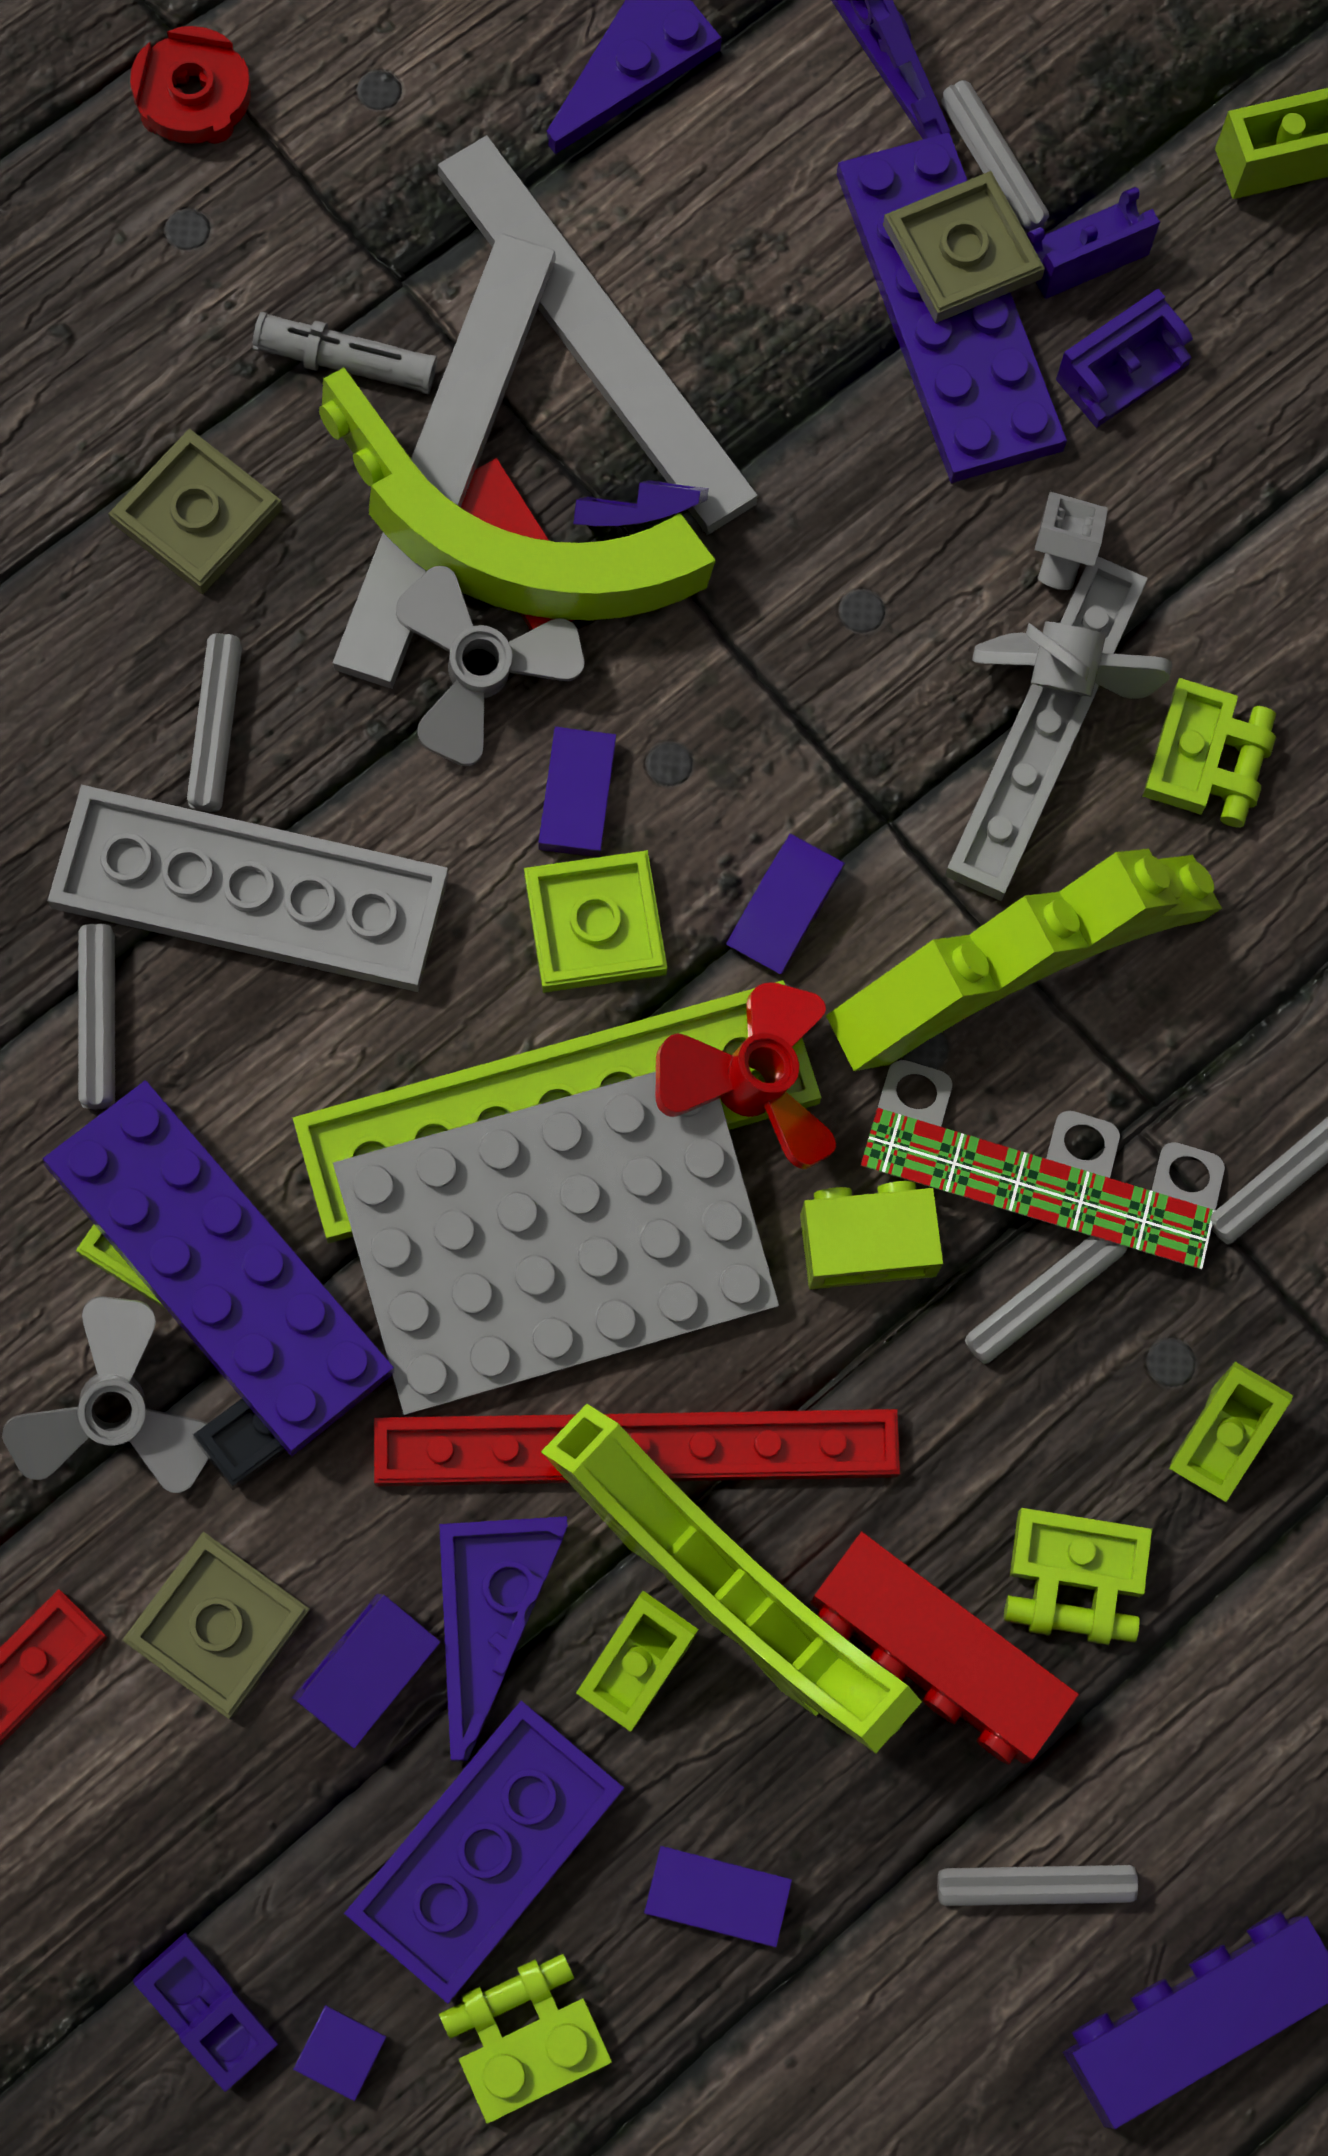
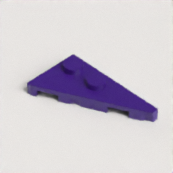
(889, 47)
(637, 56)
(488, 1596)

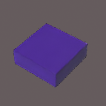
(340, 2053)

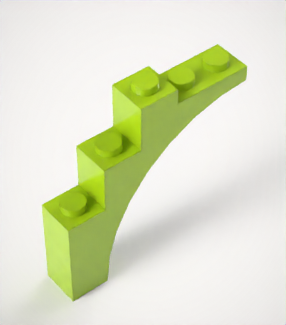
(1031, 939)
(726, 1584)

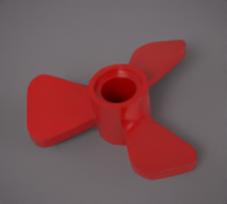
(697, 1073)

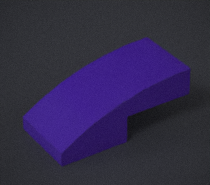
(653, 503)
(785, 903)
(205, 2012)

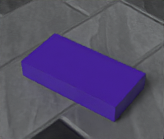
(577, 792)
(718, 1896)

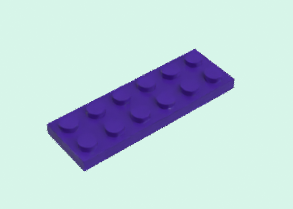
(970, 369)
(218, 1267)

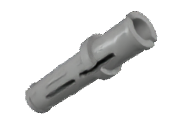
(334, 350)

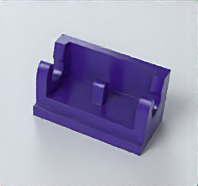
(1094, 244)
(1125, 358)
(366, 1670)

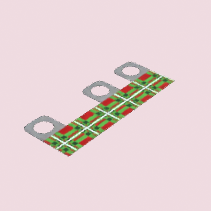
(1051, 1189)

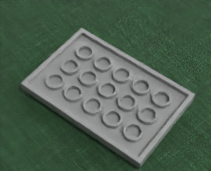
(551, 1239)

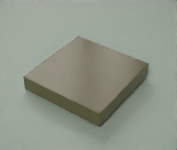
(963, 246)
(195, 511)
(217, 1625)

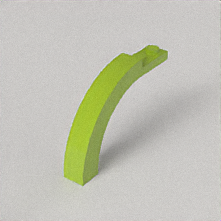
(503, 567)

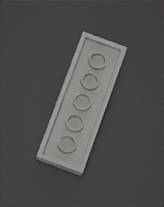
(249, 888)

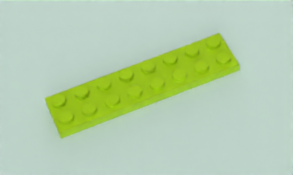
(516, 1085)

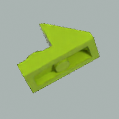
(1230, 1431)
(637, 1661)

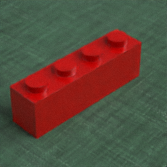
(944, 1651)

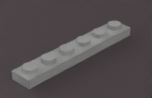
(1039, 742)

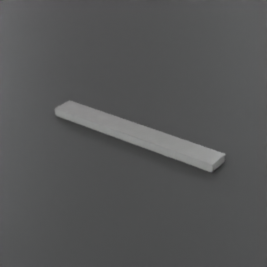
(602, 338)
(450, 442)

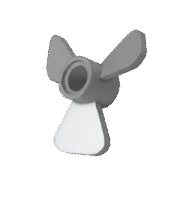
(438, 613)
(1073, 661)
(165, 1441)

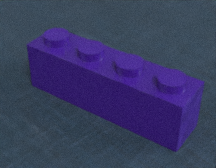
(1201, 2022)

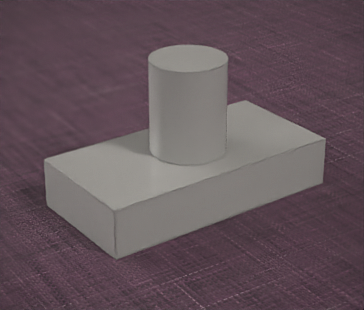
(1068, 536)

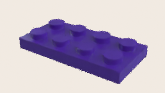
(484, 1851)

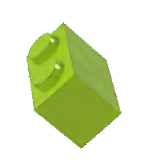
(1275, 144)
(870, 1235)

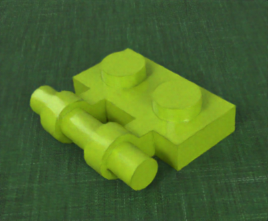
(1191, 747)
(1082, 1555)
(534, 2058)

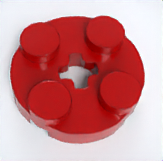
(196, 116)

